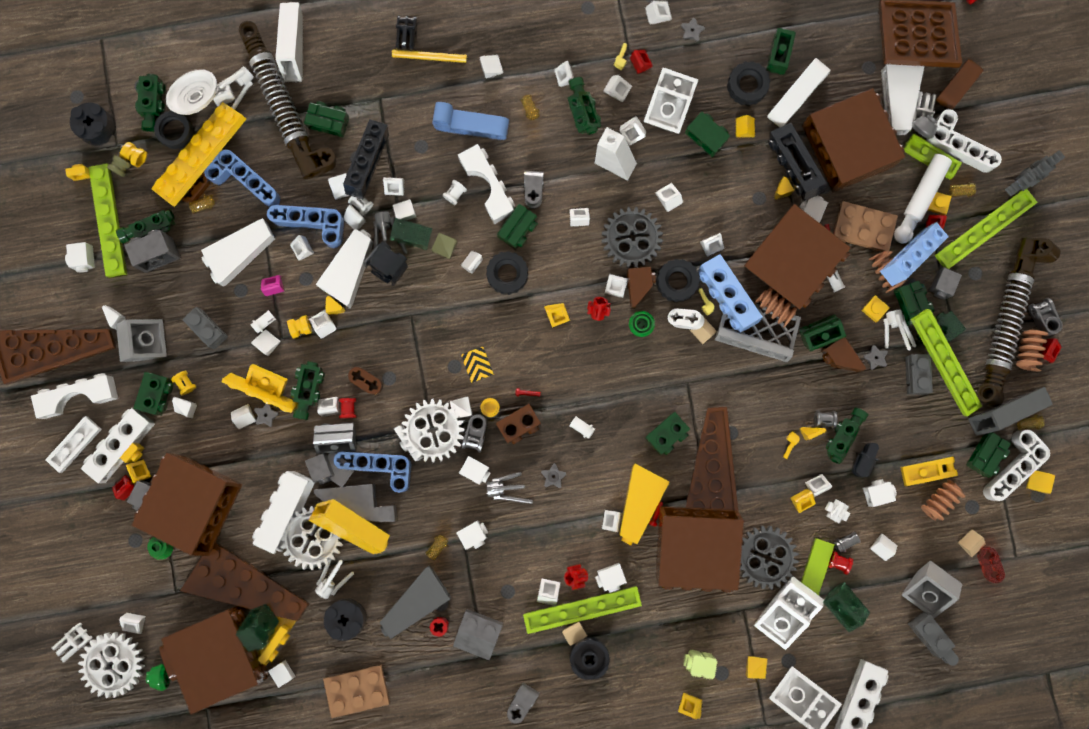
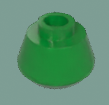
(645, 320)
(159, 549)
(158, 678)

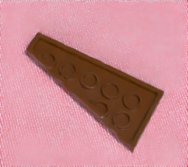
(38, 351)
(713, 471)
(236, 582)

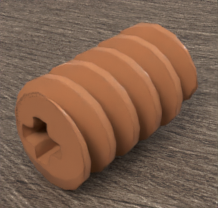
(881, 261)
(776, 306)
(1030, 350)
(943, 500)

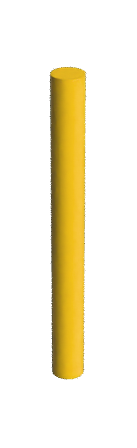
(429, 56)

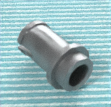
(846, 542)

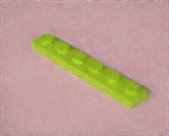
(107, 220)
(985, 229)
(946, 362)
(582, 610)

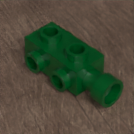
(153, 94)
(582, 111)
(159, 221)
(305, 385)
(845, 436)

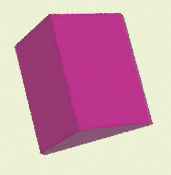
(272, 285)

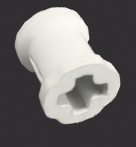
(454, 192)
(362, 205)

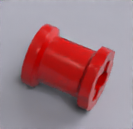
(347, 408)
(840, 562)
(439, 620)

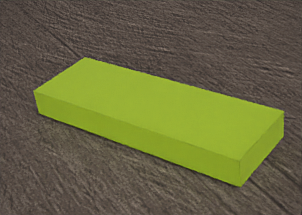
(924, 152)
(817, 565)

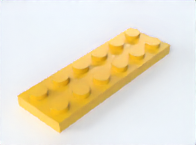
(198, 154)

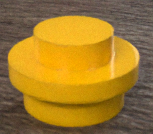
(490, 407)

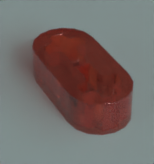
(987, 567)

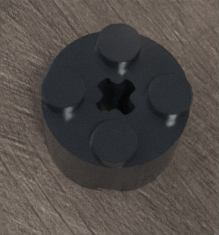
(92, 124)
(386, 264)
(340, 629)
(589, 670)

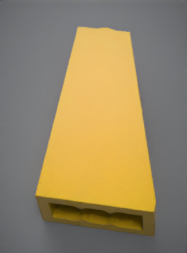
(642, 498)
(349, 526)

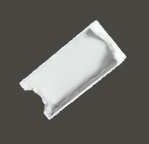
(290, 497)

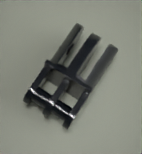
(406, 30)
(865, 460)

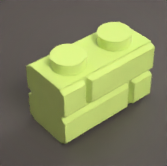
(700, 664)

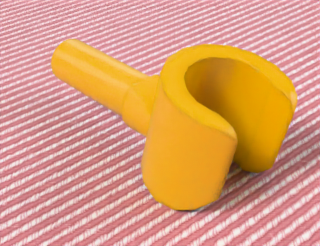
(793, 438)

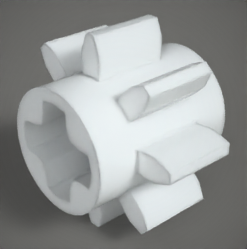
(837, 511)

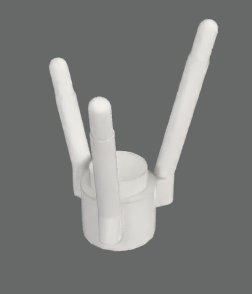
(242, 77)
(897, 319)
(326, 586)

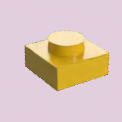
(78, 172)
(940, 204)
(875, 308)
(132, 453)

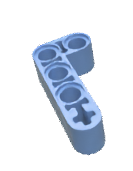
(469, 123)
(233, 168)
(305, 220)
(372, 465)

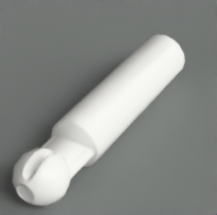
(922, 197)

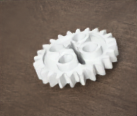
(415, 435)
(295, 529)
(98, 676)

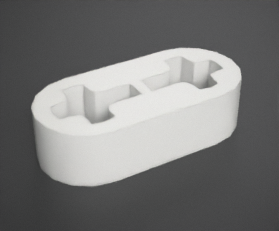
(685, 322)

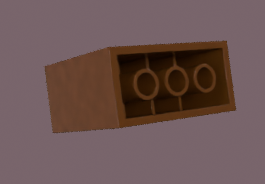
(853, 140)
(798, 257)
(186, 505)
(699, 549)
(213, 661)

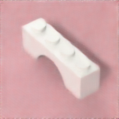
(475, 163)
(52, 402)

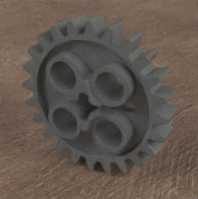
(1035, 173)
(635, 254)
(772, 541)

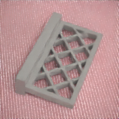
(759, 345)

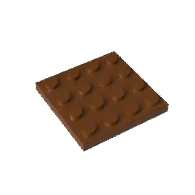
(920, 33)

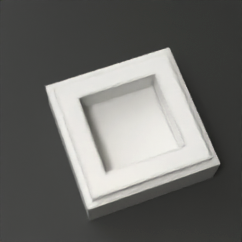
(616, 285)

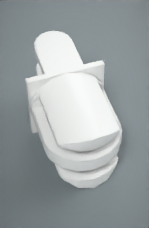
(925, 105)
(73, 641)

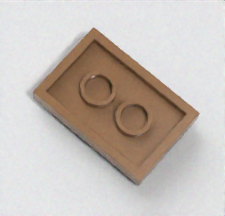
(865, 226)
(356, 691)

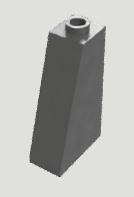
(1010, 411)
(418, 601)

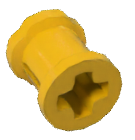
(184, 390)

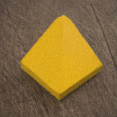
(557, 314)
(809, 432)
(756, 667)
(690, 706)

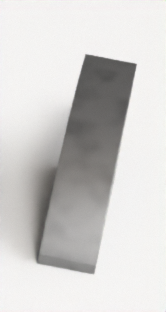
(360, 500)

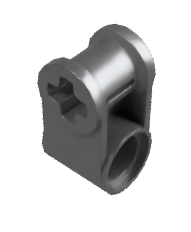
(533, 186)
(1045, 316)
(475, 434)
(522, 700)

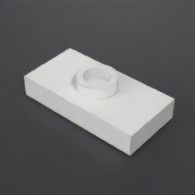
(398, 430)

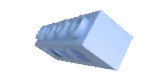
(914, 254)
(740, 299)

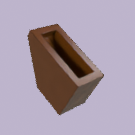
(639, 284)
(842, 356)

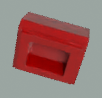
(640, 61)
(940, 219)
(1052, 349)
(123, 488)

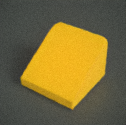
(1041, 482)

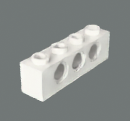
(93, 463)
(858, 691)

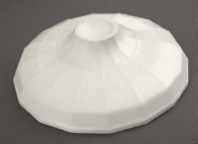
(191, 92)

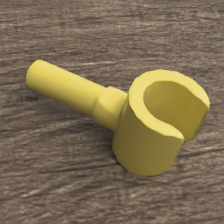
(619, 61)
(708, 308)

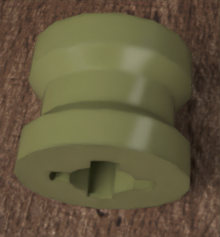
(119, 166)

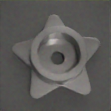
(688, 34)
(870, 357)
(271, 414)
(558, 476)

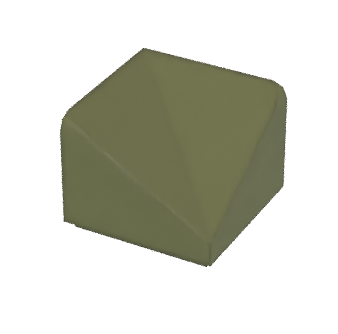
(444, 245)

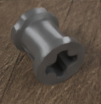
(825, 419)

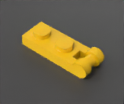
(928, 471)

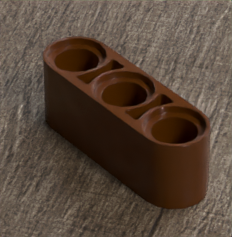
(959, 84)

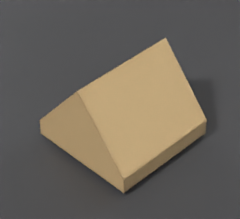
(704, 332)
(972, 542)
(574, 633)

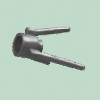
(383, 222)
(495, 489)

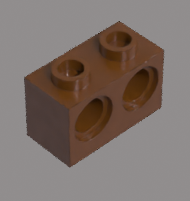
(516, 420)

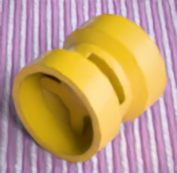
(131, 153)
(299, 326)

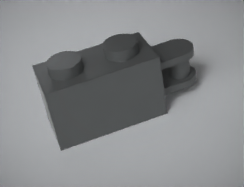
(934, 638)

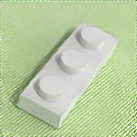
(73, 444)

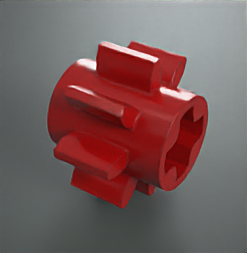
(599, 308)
(576, 577)

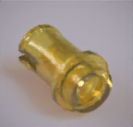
(530, 108)
(963, 189)
(202, 204)
(1031, 422)
(437, 546)

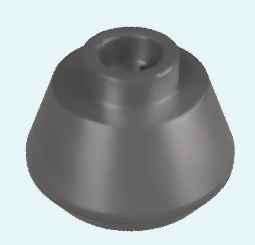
(925, 126)

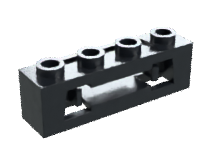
(781, 142)
(366, 159)

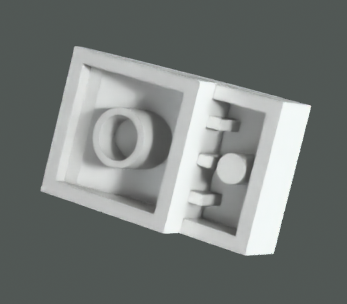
(671, 100)
(789, 612)
(805, 700)

